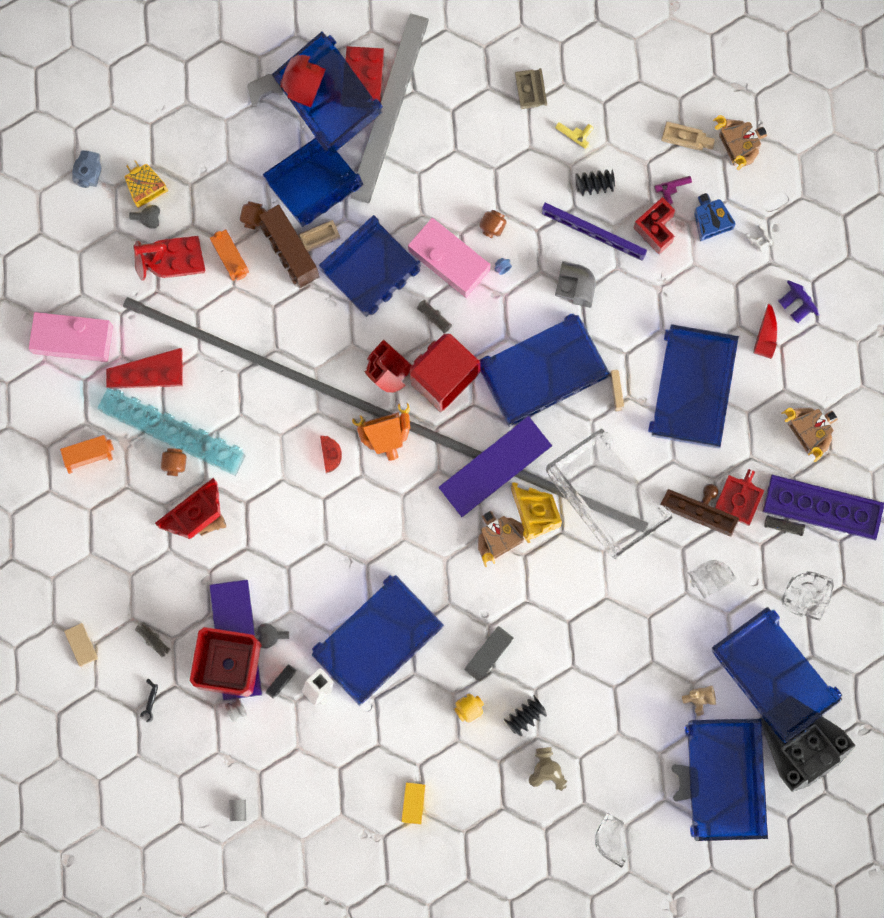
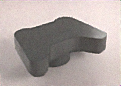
(684, 782)

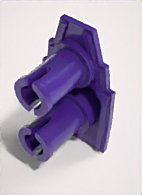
(798, 291)

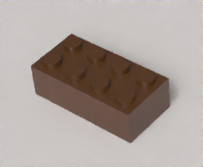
(290, 247)

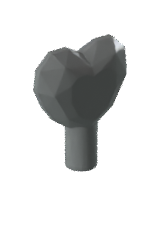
(148, 216)
(270, 635)

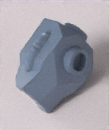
(87, 169)

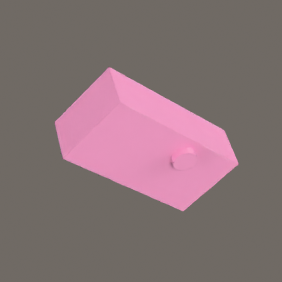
(449, 257)
(70, 337)

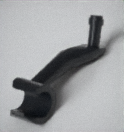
(150, 700)

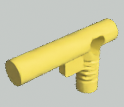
(576, 134)

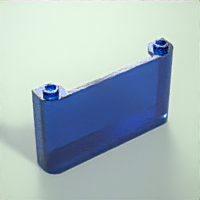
(342, 101)
(543, 370)
(694, 386)
(377, 640)
(775, 675)
(727, 779)

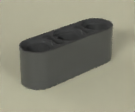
(489, 653)

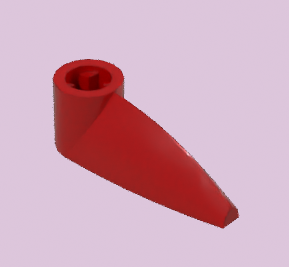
(767, 335)

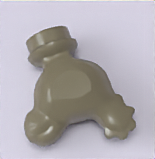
(547, 770)

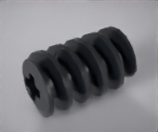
(593, 182)
(526, 716)

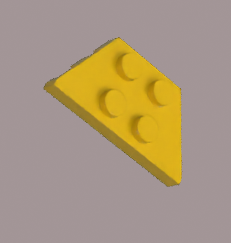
(536, 511)

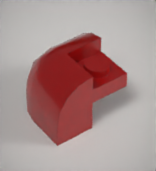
(302, 80)
(387, 367)

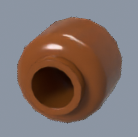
(250, 214)
(493, 223)
(173, 461)

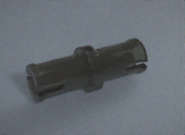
(434, 316)
(784, 525)
(152, 639)

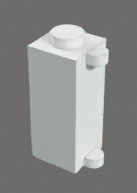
(318, 687)

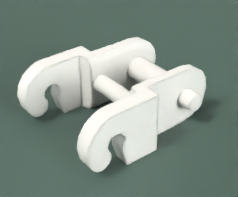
(755, 242)

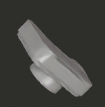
(263, 87)

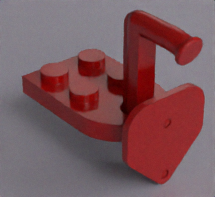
(169, 257)

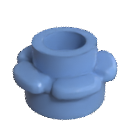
(502, 266)

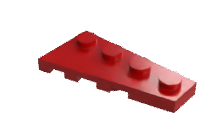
(153, 371)

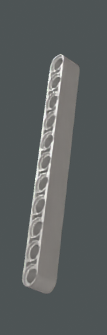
(392, 102)

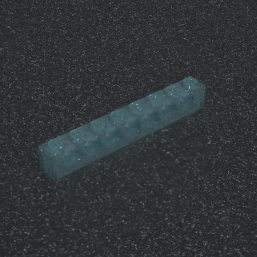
(114, 397)

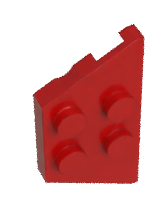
(194, 512)

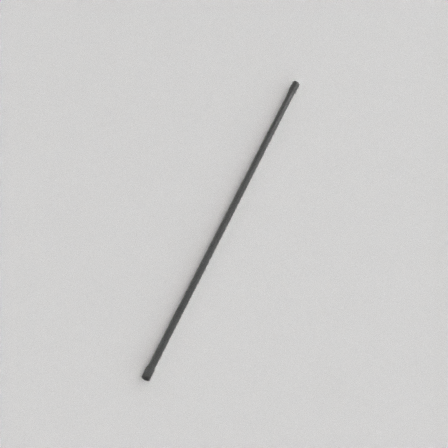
(140, 308)

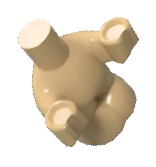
(700, 697)

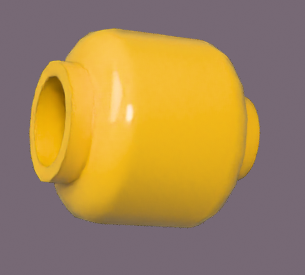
(468, 707)

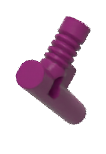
(671, 187)

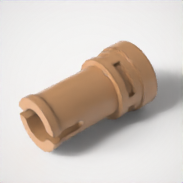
(215, 525)

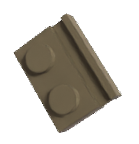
(530, 88)

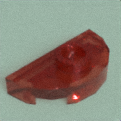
(331, 453)

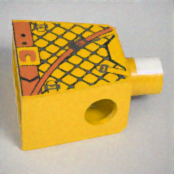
(143, 183)

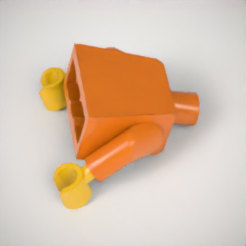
(385, 433)

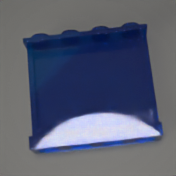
(311, 181)
(369, 266)

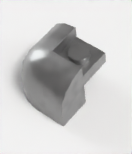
(576, 284)

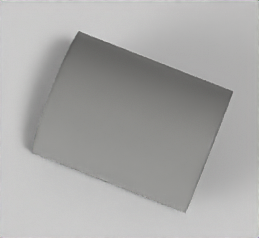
(237, 810)

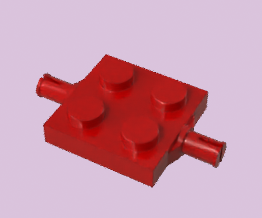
(740, 498)

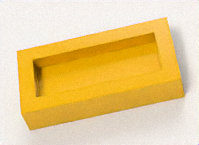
(413, 803)

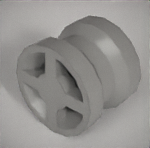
(236, 709)

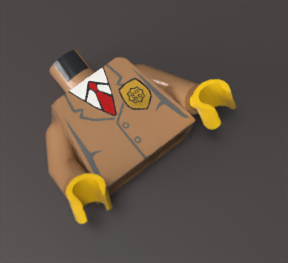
(740, 140)
(811, 429)
(499, 537)

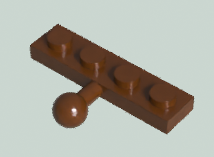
(700, 511)

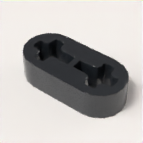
(281, 681)

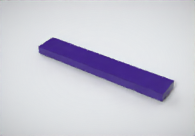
(594, 231)

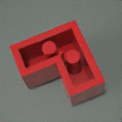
(652, 225)

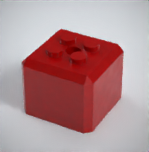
(444, 371)
(211, 651)

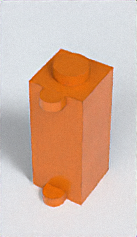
(229, 255)
(87, 452)

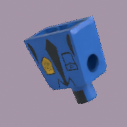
(712, 218)

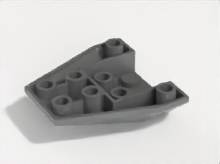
(808, 753)

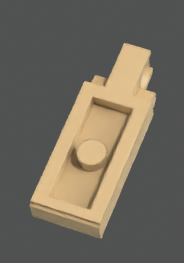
(686, 137)

